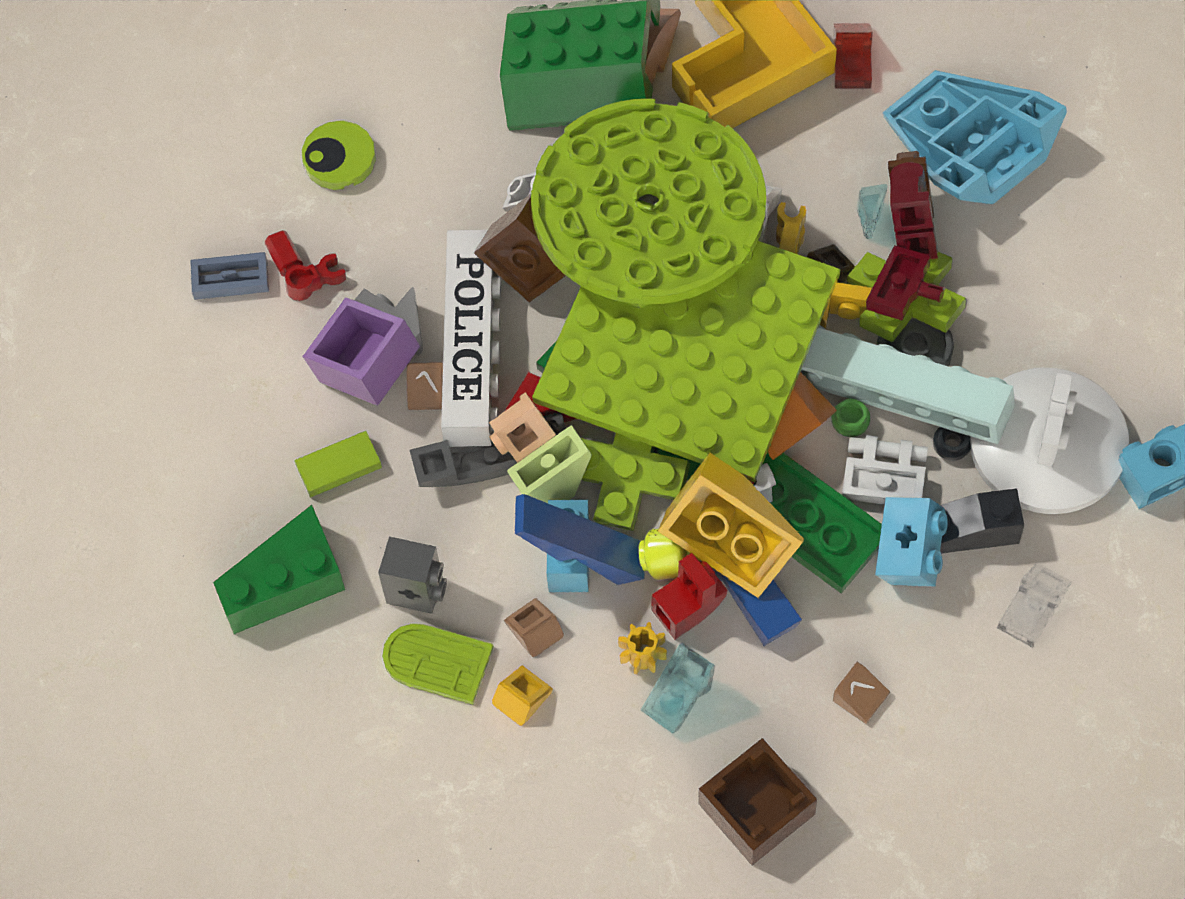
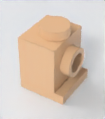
(528, 437)

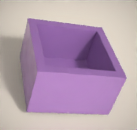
(361, 351)

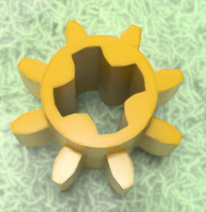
(634, 642)

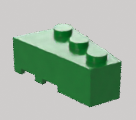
(280, 575)

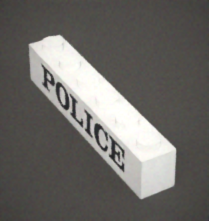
(469, 343)

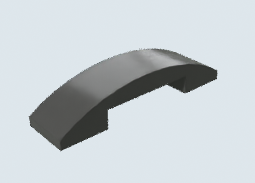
(452, 466)

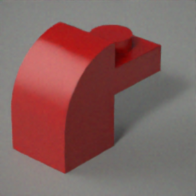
(688, 597)

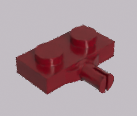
(902, 283)

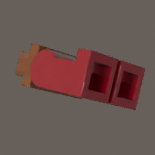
(912, 203)

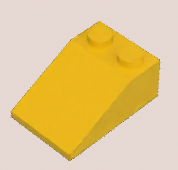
(730, 526)

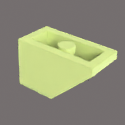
(553, 468)

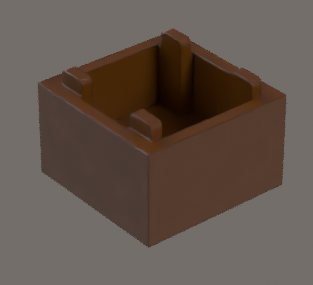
(516, 253)
(757, 801)

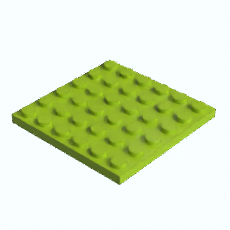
(694, 369)

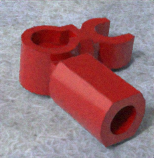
(301, 279)

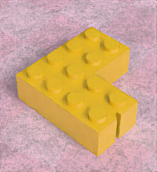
(758, 61)

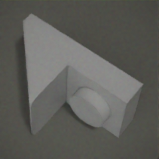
(405, 309)

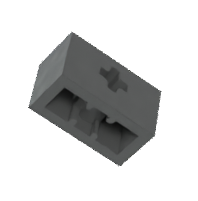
(412, 575)

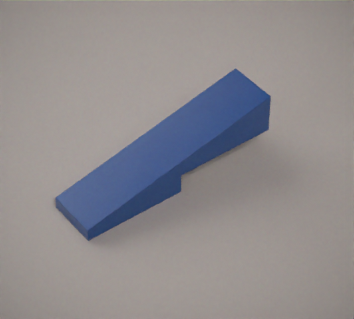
(574, 537)
(769, 614)

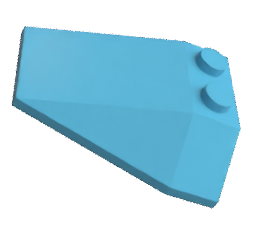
(976, 133)

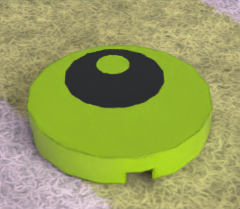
(338, 155)

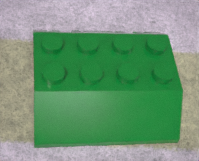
(574, 59)

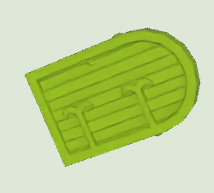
(437, 661)

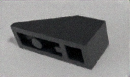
(983, 521)

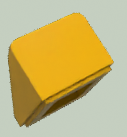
(521, 695)

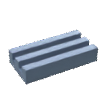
(229, 282)

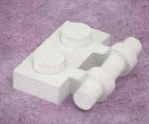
(875, 480)

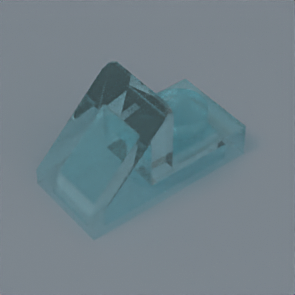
(679, 687)

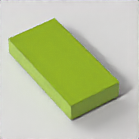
(338, 464)

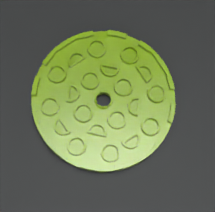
(642, 254)

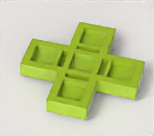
(931, 312)
(627, 473)

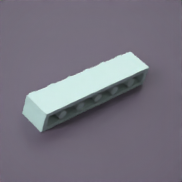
(909, 385)

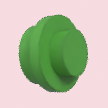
(851, 418)

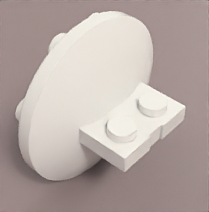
(1056, 444)

